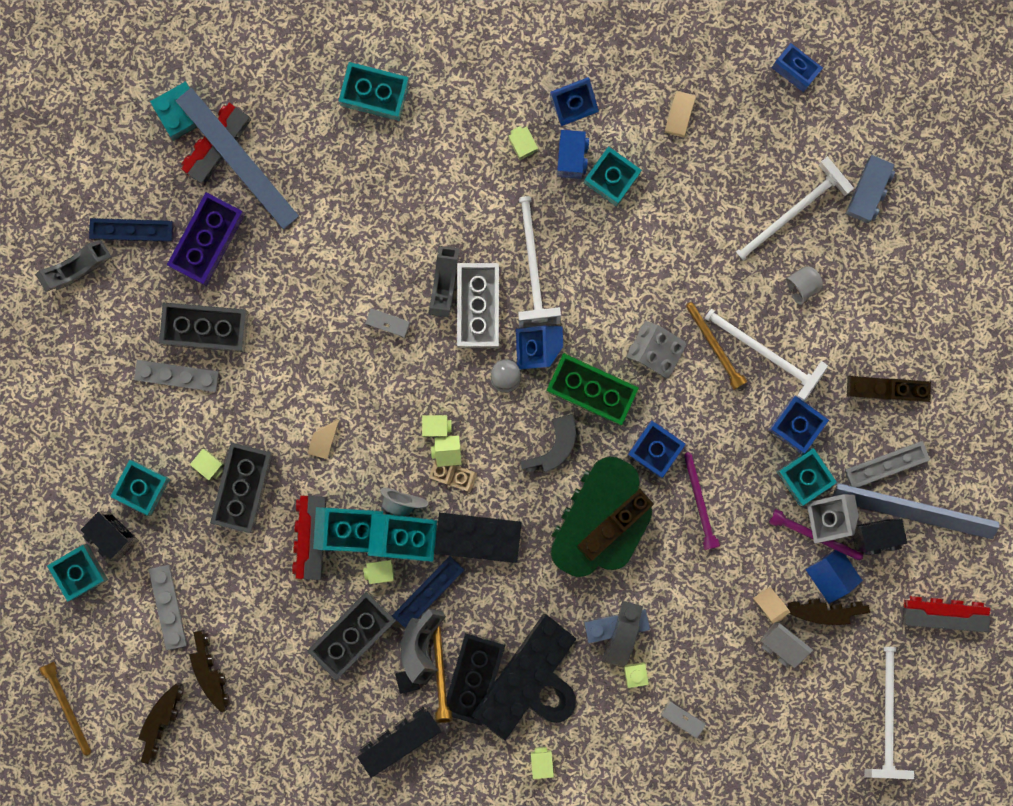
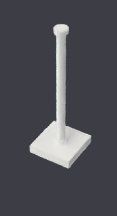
(833, 178)
(538, 316)
(808, 380)
(888, 769)

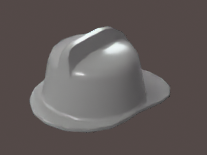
(399, 503)

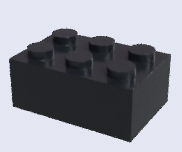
(108, 535)
(879, 535)

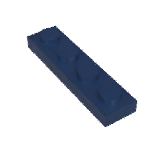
(131, 230)
(428, 591)

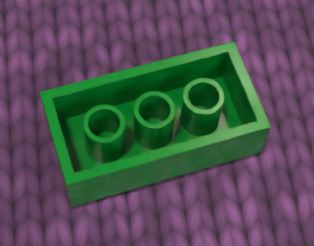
(592, 389)

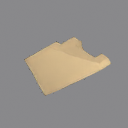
(322, 440)

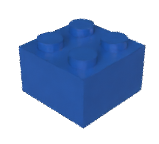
(571, 154)
(798, 425)
(656, 449)

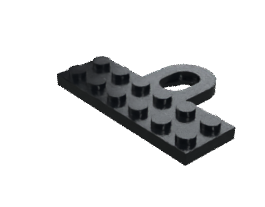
(524, 678)

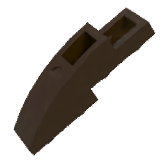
(888, 389)
(615, 525)
(818, 613)
(209, 680)
(161, 713)

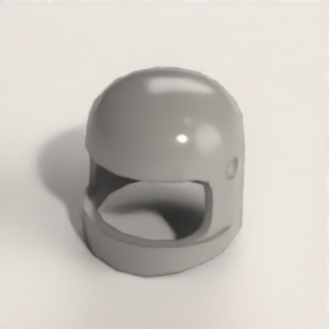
(807, 282)
(505, 375)

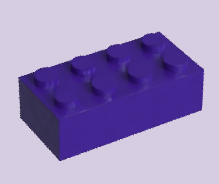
(206, 239)

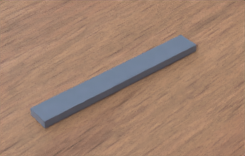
(237, 158)
(920, 512)

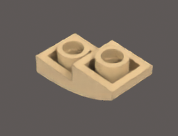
(680, 114)
(453, 476)
(771, 605)

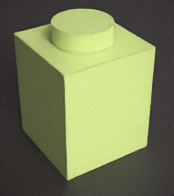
(522, 142)
(436, 426)
(447, 451)
(207, 465)
(379, 572)
(636, 675)
(542, 763)

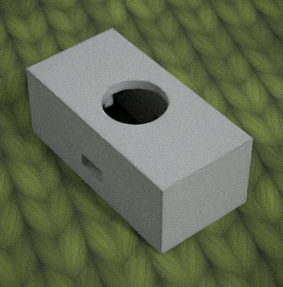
(397, 325)
(674, 714)

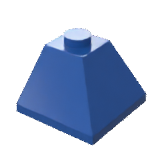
(538, 346)

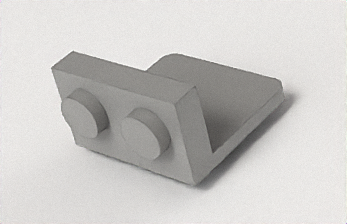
(656, 349)

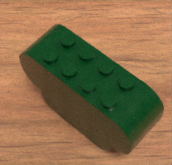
(602, 492)

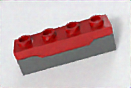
(205, 157)
(309, 560)
(945, 615)

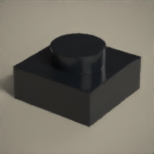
(405, 684)

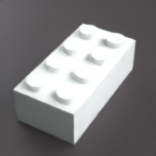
(477, 305)

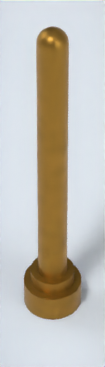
(735, 378)
(49, 672)
(443, 713)

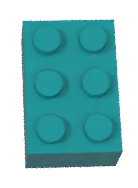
(374, 91)
(342, 529)
(402, 537)

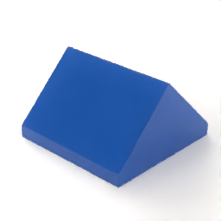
(796, 67)
(574, 101)
(834, 575)

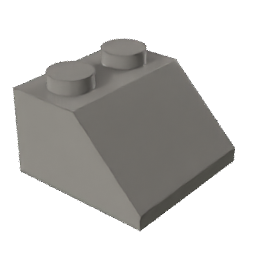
(833, 517)
(785, 645)

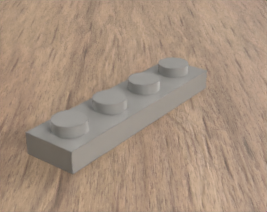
(176, 375)
(887, 464)
(167, 607)

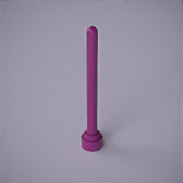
(780, 519)
(709, 540)

